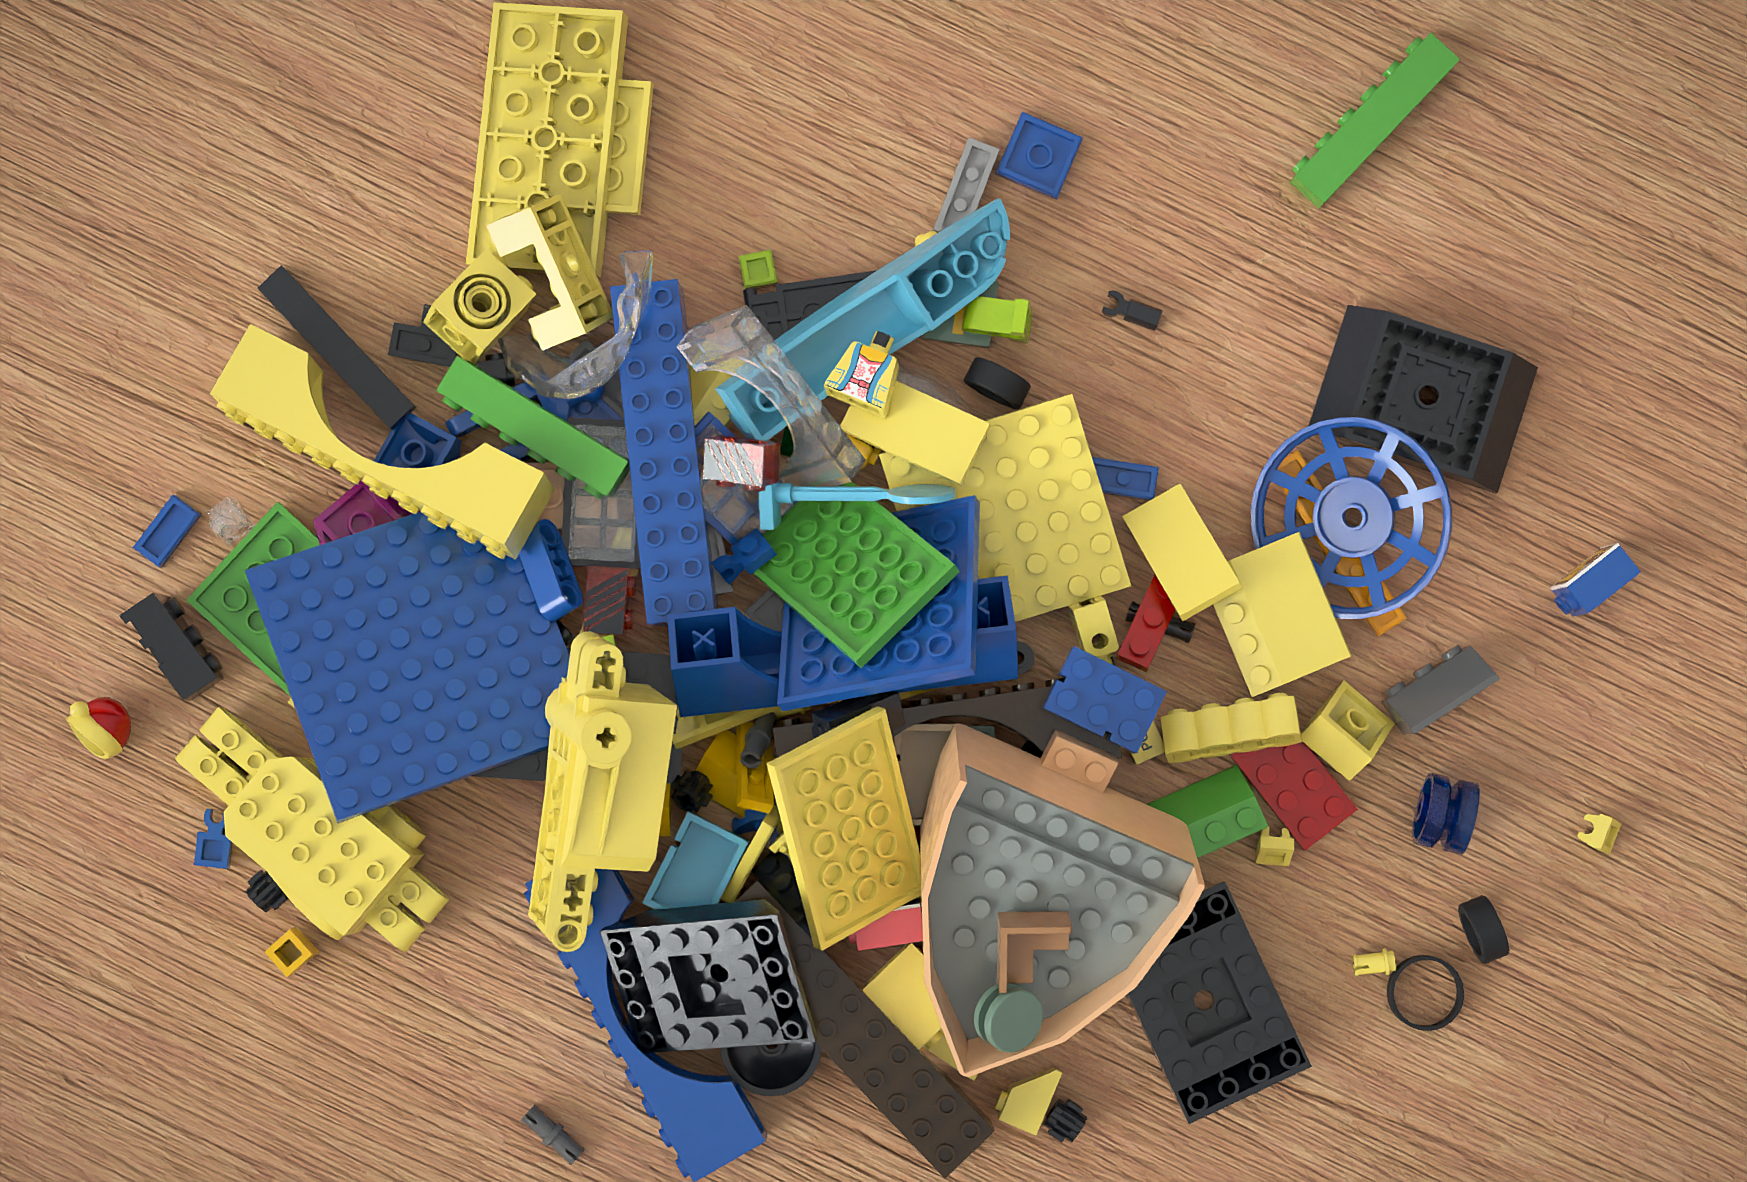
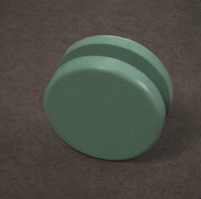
(1008, 1019)

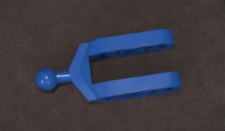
(462, 424)

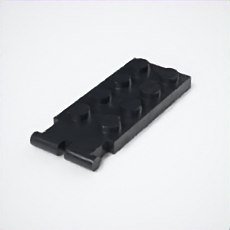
(797, 300)

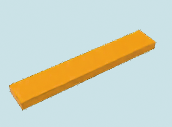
(1347, 566)

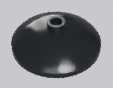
(772, 1070)

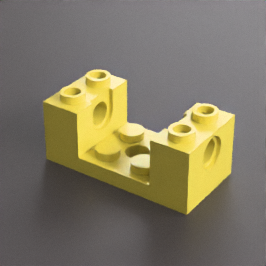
(567, 265)

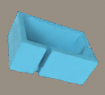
(698, 868)

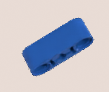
(550, 572)

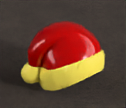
(100, 725)

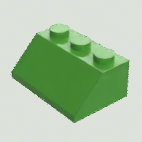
(1215, 810)

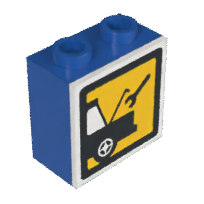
(1594, 580)

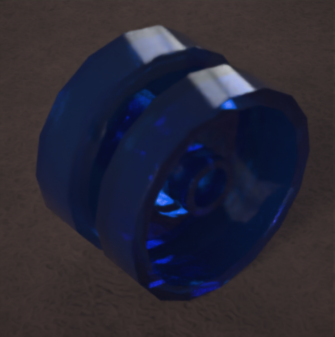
(1446, 813)

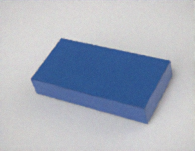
(167, 531)

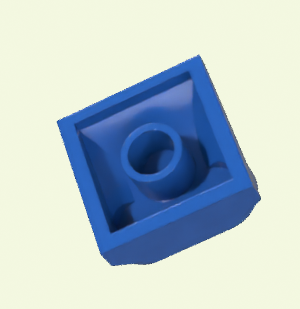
(418, 445)

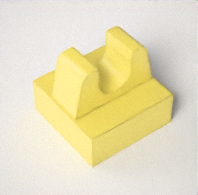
(1604, 832)
(1274, 849)

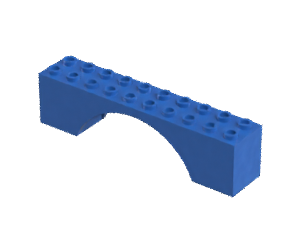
(665, 460)
(734, 663)
(698, 1113)

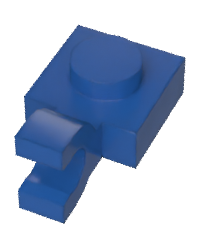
(749, 554)

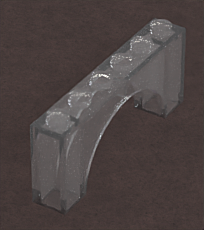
(744, 348)

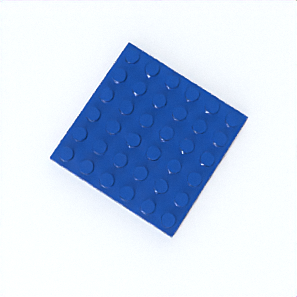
(927, 650)

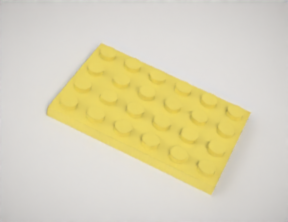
(847, 827)

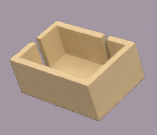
(919, 755)

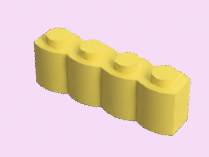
(1230, 729)

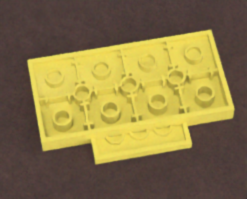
(559, 125)

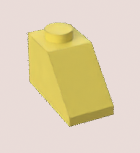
(1028, 1100)

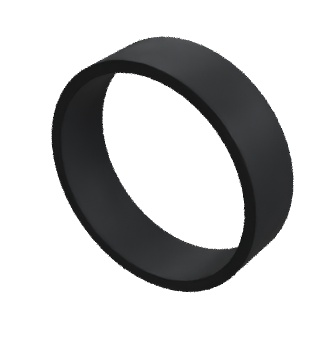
(1459, 996)

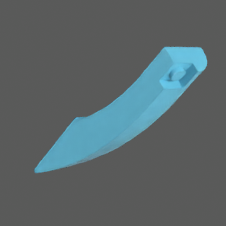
(898, 299)

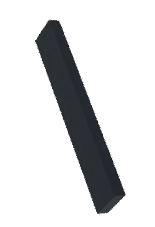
(336, 347)

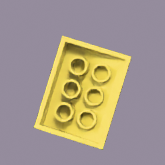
(1280, 616)

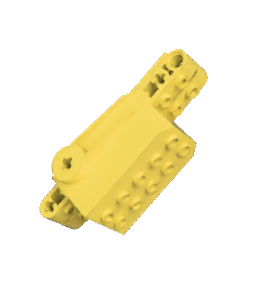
(600, 787)
(286, 824)

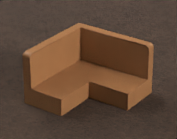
(1021, 934)

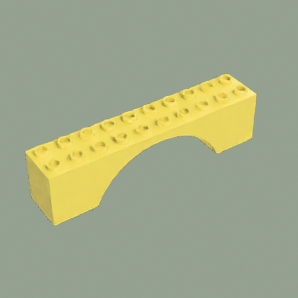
(478, 495)

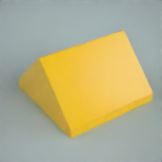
(720, 767)

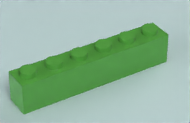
(1374, 120)
(533, 426)

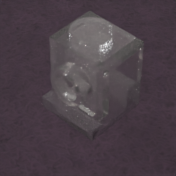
(229, 520)

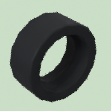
(997, 383)
(1483, 929)

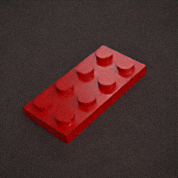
(1296, 790)

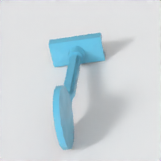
(788, 493)

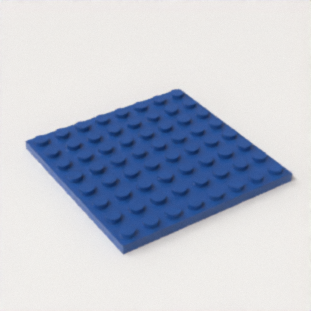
(409, 659)

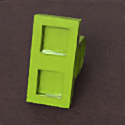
(999, 318)

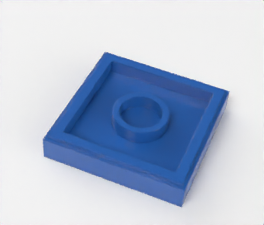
(1039, 155)

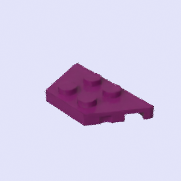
(356, 512)

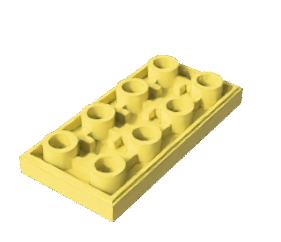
(922, 432)
(1182, 552)

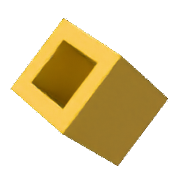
(291, 951)

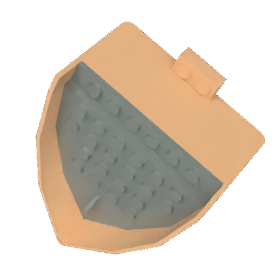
(1042, 839)

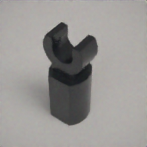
(1134, 311)

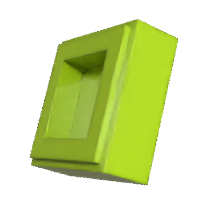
(757, 269)

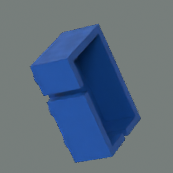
(1104, 699)

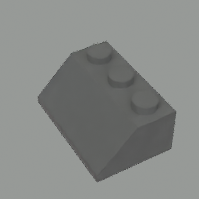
(1438, 689)

